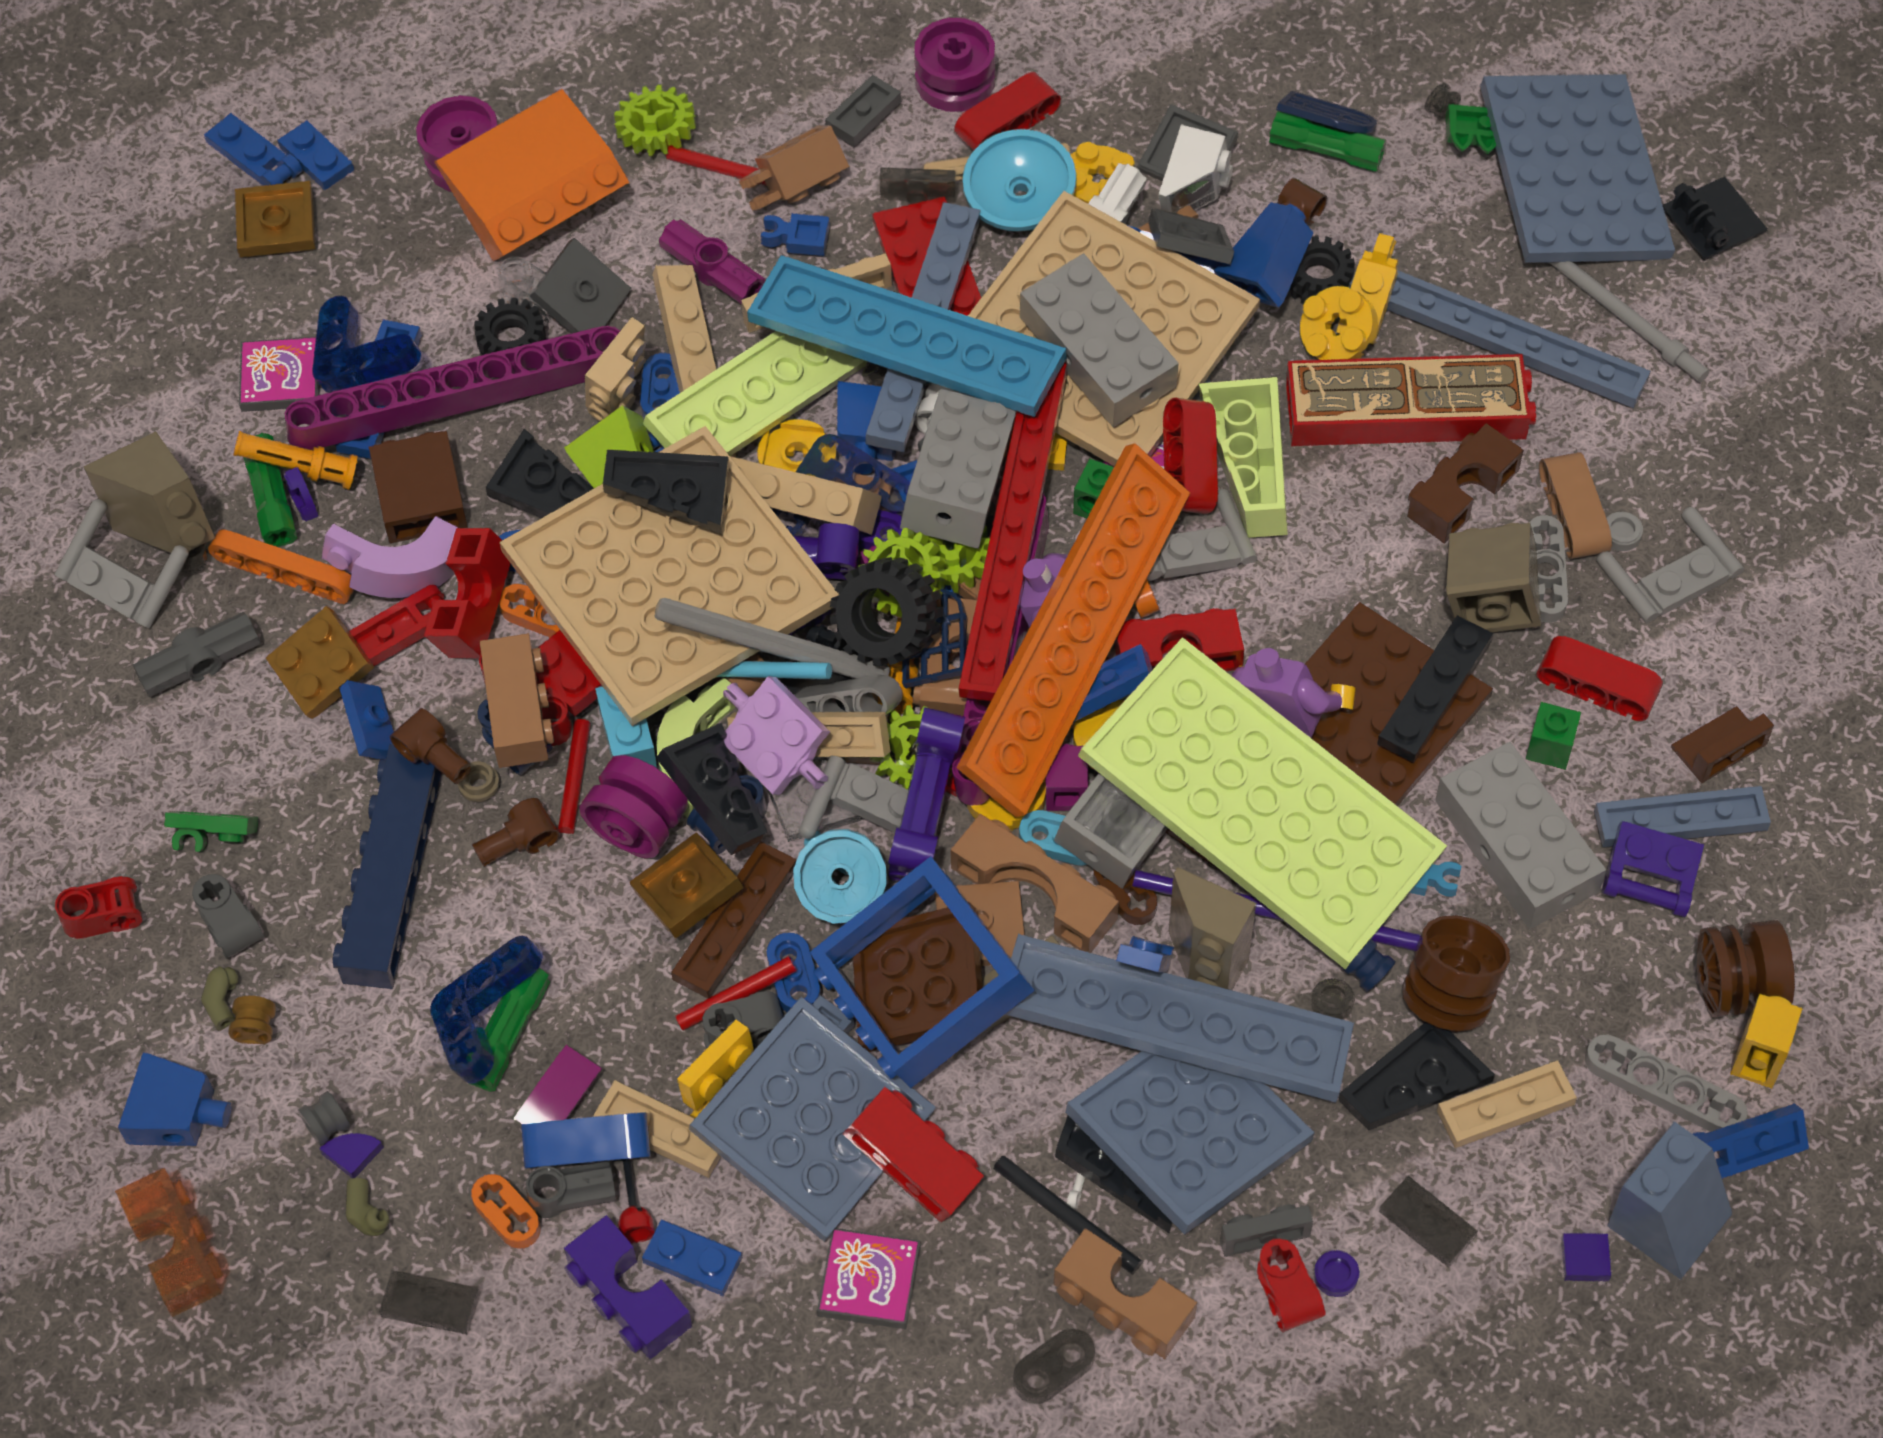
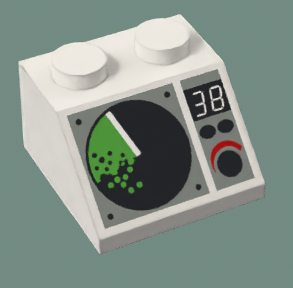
(1195, 170)

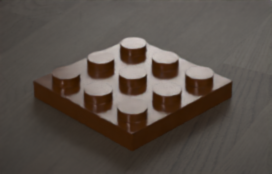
(917, 974)

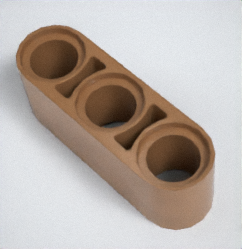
(1576, 503)

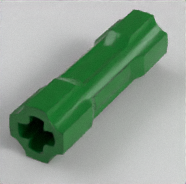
(1301, 133)
(271, 502)
(508, 1023)

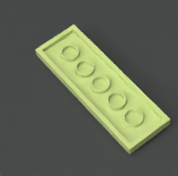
(753, 392)

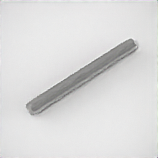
(763, 639)

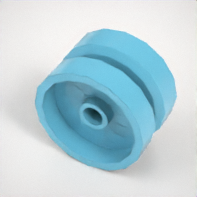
(839, 850)

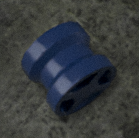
(1369, 966)

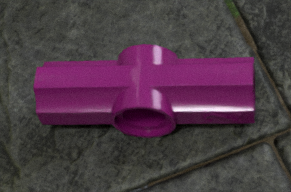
(710, 260)

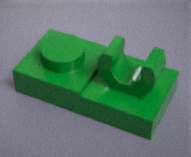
(230, 827)

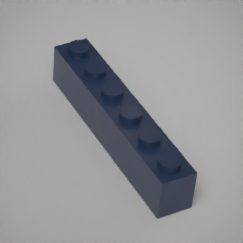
(388, 872)

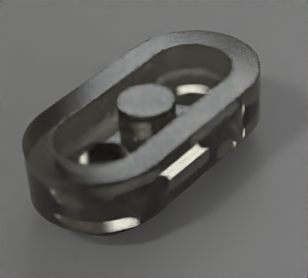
(1050, 1365)

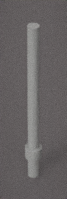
(1672, 351)

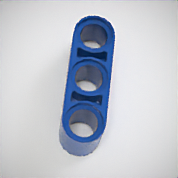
(585, 1140)

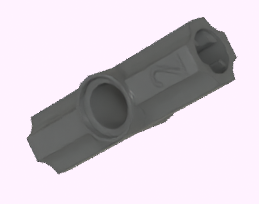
(196, 654)

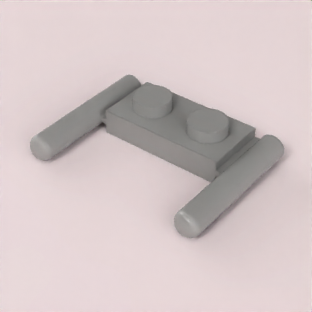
(1206, 548)
(1679, 580)
(113, 582)
(858, 793)

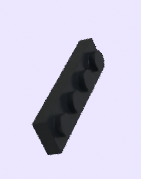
(1435, 689)

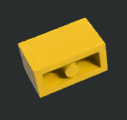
(1766, 1040)

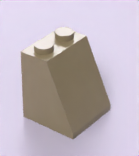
(150, 496)
(1494, 577)

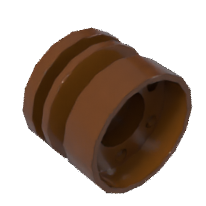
(1741, 969)
(1455, 973)

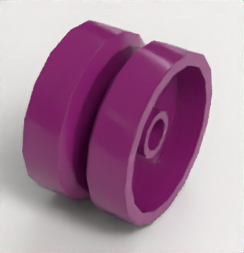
(954, 64)
(449, 126)
(633, 806)

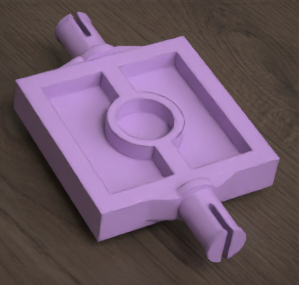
(775, 735)

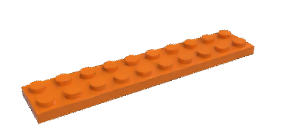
(1073, 631)

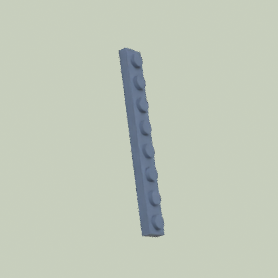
(936, 285)
(1511, 335)

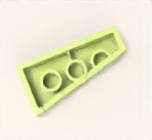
(1251, 450)

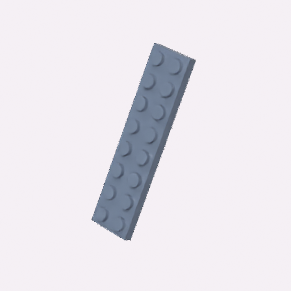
(1182, 1019)

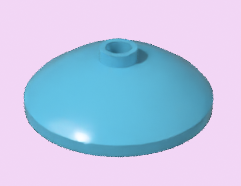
(1013, 164)

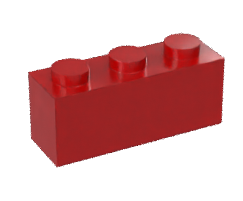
(914, 1153)

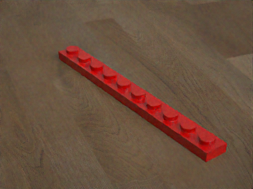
(1010, 547)

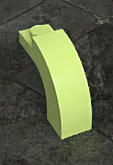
(689, 718)

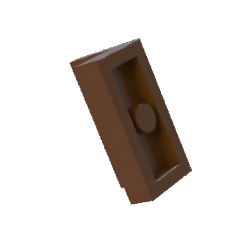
(1722, 743)

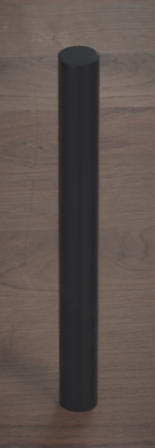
(1061, 1209)

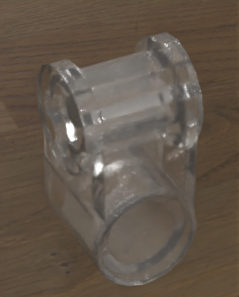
(528, 275)

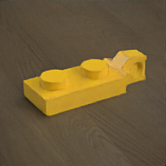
(1376, 277)

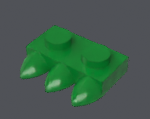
(1469, 126)

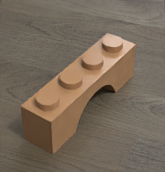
(994, 855)

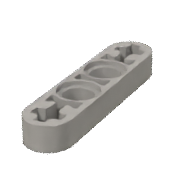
(1668, 1079)

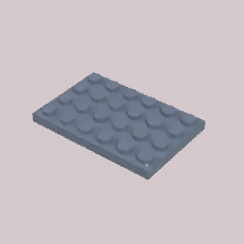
(1576, 168)

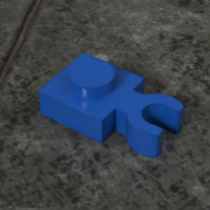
(801, 235)

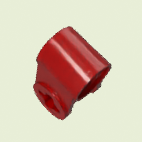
(100, 906)
(1289, 1291)

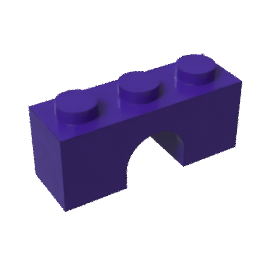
(648, 1317)

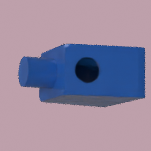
(854, 414)
(170, 1105)

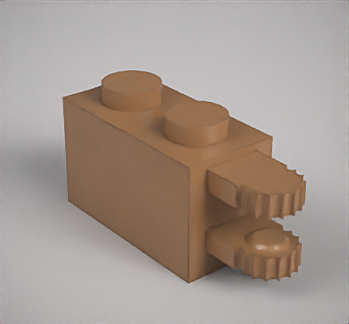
(797, 166)

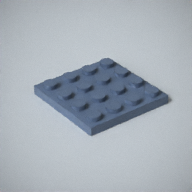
(788, 1113)
(1188, 1132)

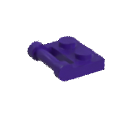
(1657, 856)

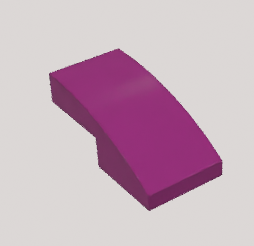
(560, 1088)

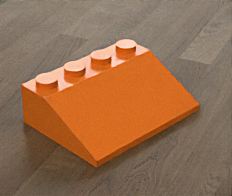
(530, 173)

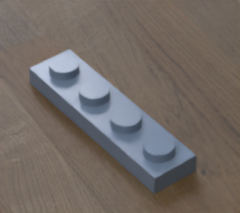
(1688, 814)

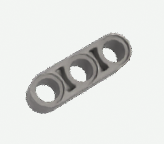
(854, 695)

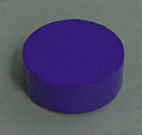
(1336, 1273)

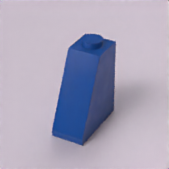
(1269, 254)

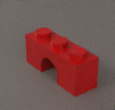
(481, 574)
(1211, 632)

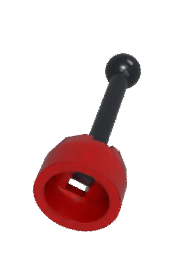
(634, 1221)

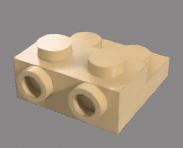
(612, 376)

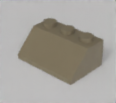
(1210, 929)

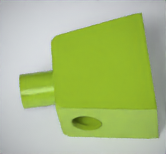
(617, 431)

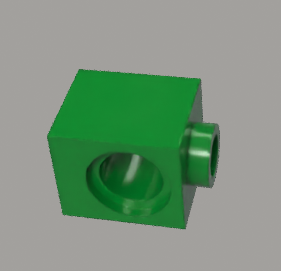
(1090, 486)
(1553, 735)

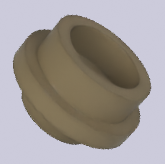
(482, 771)

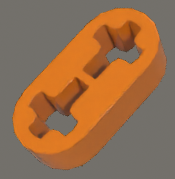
(498, 1217)

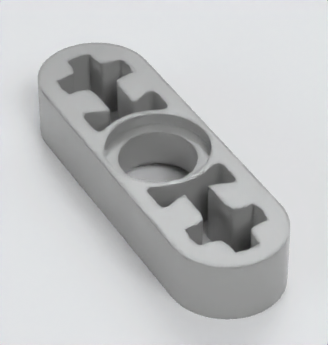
(1556, 556)

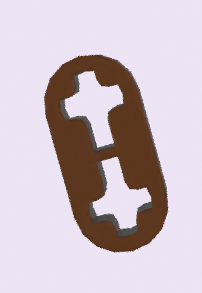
(1136, 915)

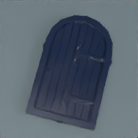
(1326, 113)

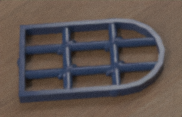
(944, 646)

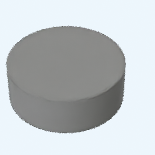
(1625, 530)

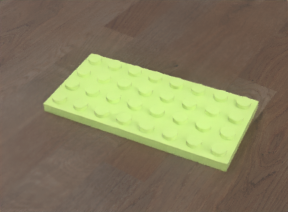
(1263, 802)

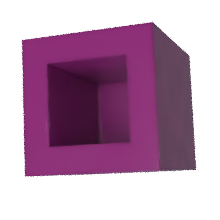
(1066, 779)

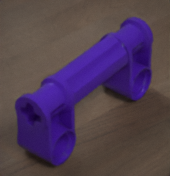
(916, 838)

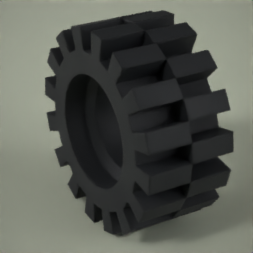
(1325, 255)
(508, 316)

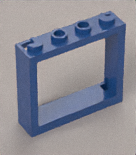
(960, 1025)

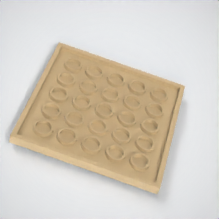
(1177, 299)
(610, 561)

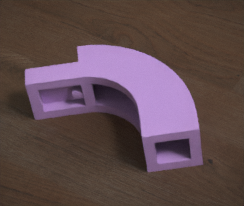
(392, 570)

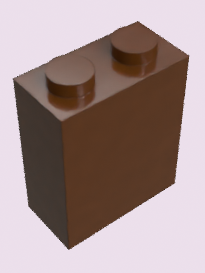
(416, 484)

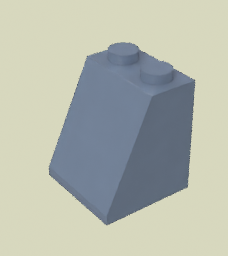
(1673, 1202)

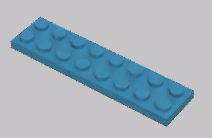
(907, 335)

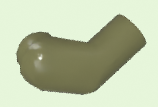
(214, 995)
(360, 1212)

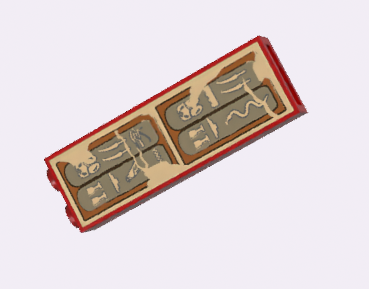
(1407, 399)

